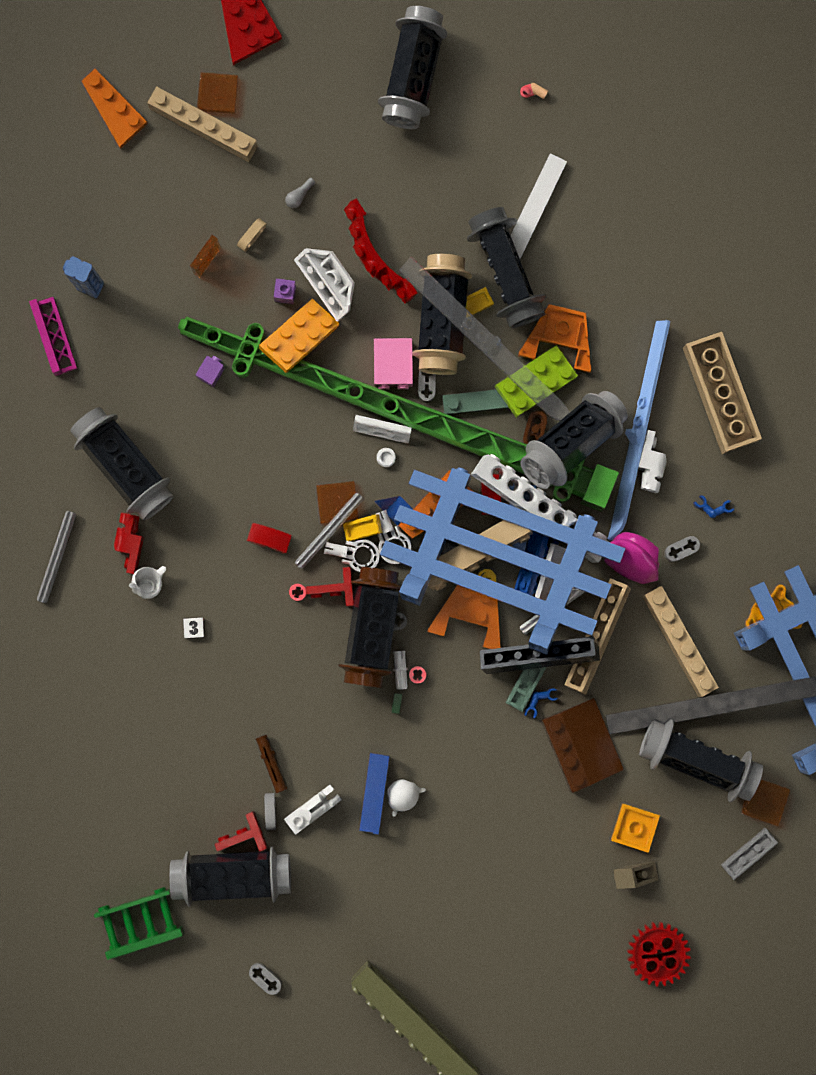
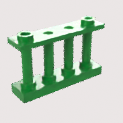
(134, 942)

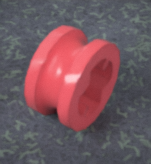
(294, 587)
(411, 674)

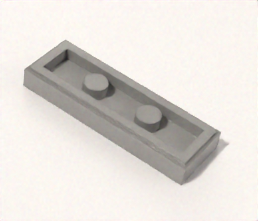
(749, 853)

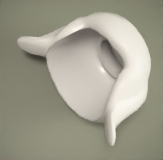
(147, 582)
(403, 795)

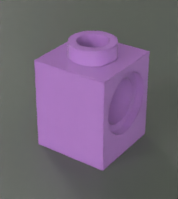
(284, 291)
(210, 370)

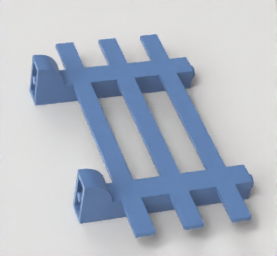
(441, 528)
(776, 626)

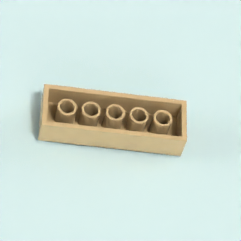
(722, 392)

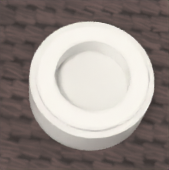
(386, 457)

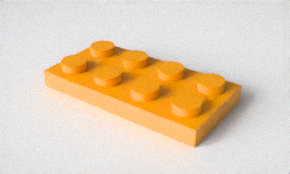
(299, 335)

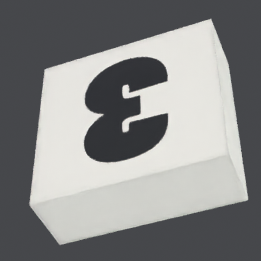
(193, 627)

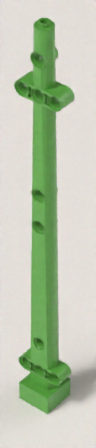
(590, 484)

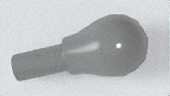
(296, 196)

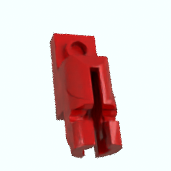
(128, 542)

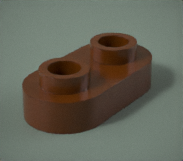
(533, 429)

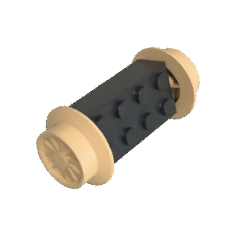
(439, 338)

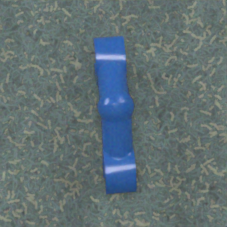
(709, 510)
(538, 696)

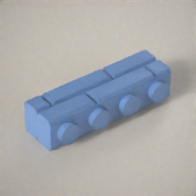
(83, 276)

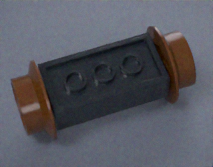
(371, 627)

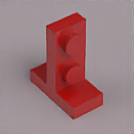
(335, 589)
(244, 834)

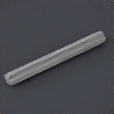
(329, 530)
(56, 557)

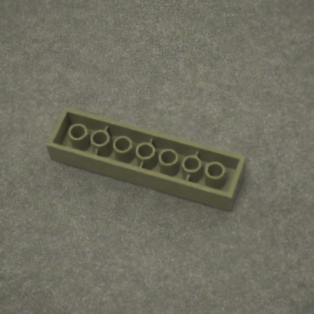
(410, 1022)

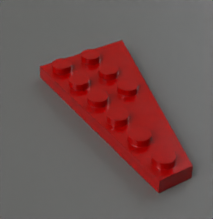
(248, 28)

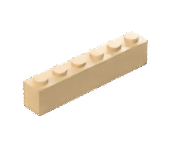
(202, 124)
(469, 559)
(607, 617)
(680, 641)

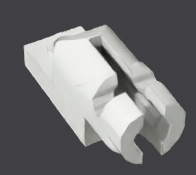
(652, 464)
(311, 810)

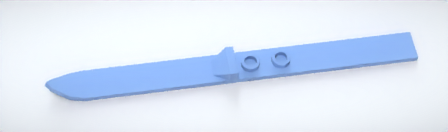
(637, 433)

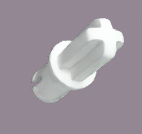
(400, 670)

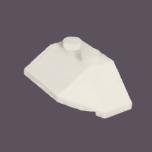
(328, 279)

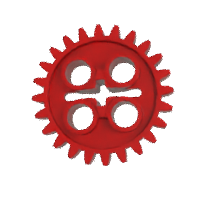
(661, 972)

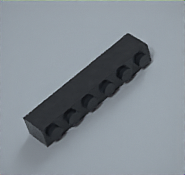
(524, 658)

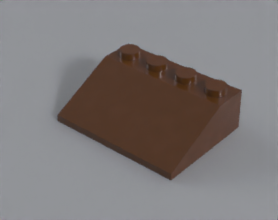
(582, 745)

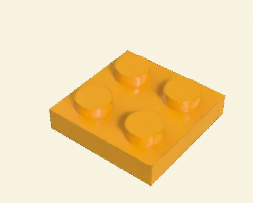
(635, 827)

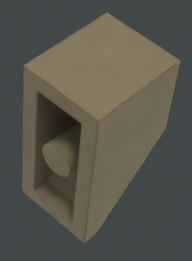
(635, 875)

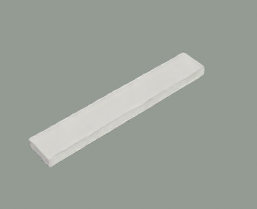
(537, 202)

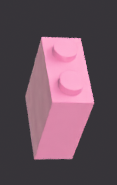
(393, 363)

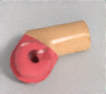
(533, 89)

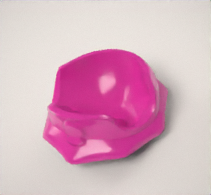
(639, 558)

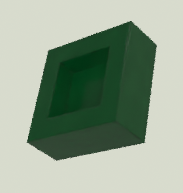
(396, 703)

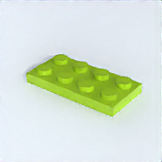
(549, 368)

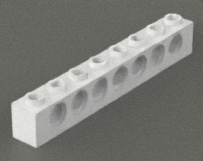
(484, 473)

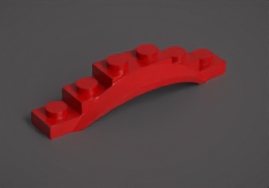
(371, 259)

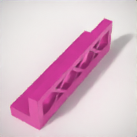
(47, 341)

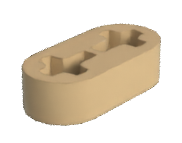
(251, 234)

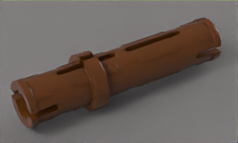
(271, 763)

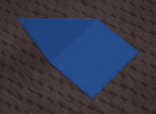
(392, 505)

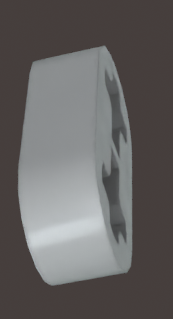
(421, 387)
(680, 544)
(270, 811)
(268, 975)

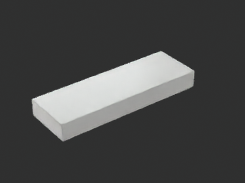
(382, 429)
(554, 555)

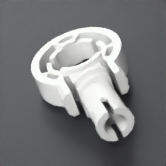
(388, 527)
(341, 551)

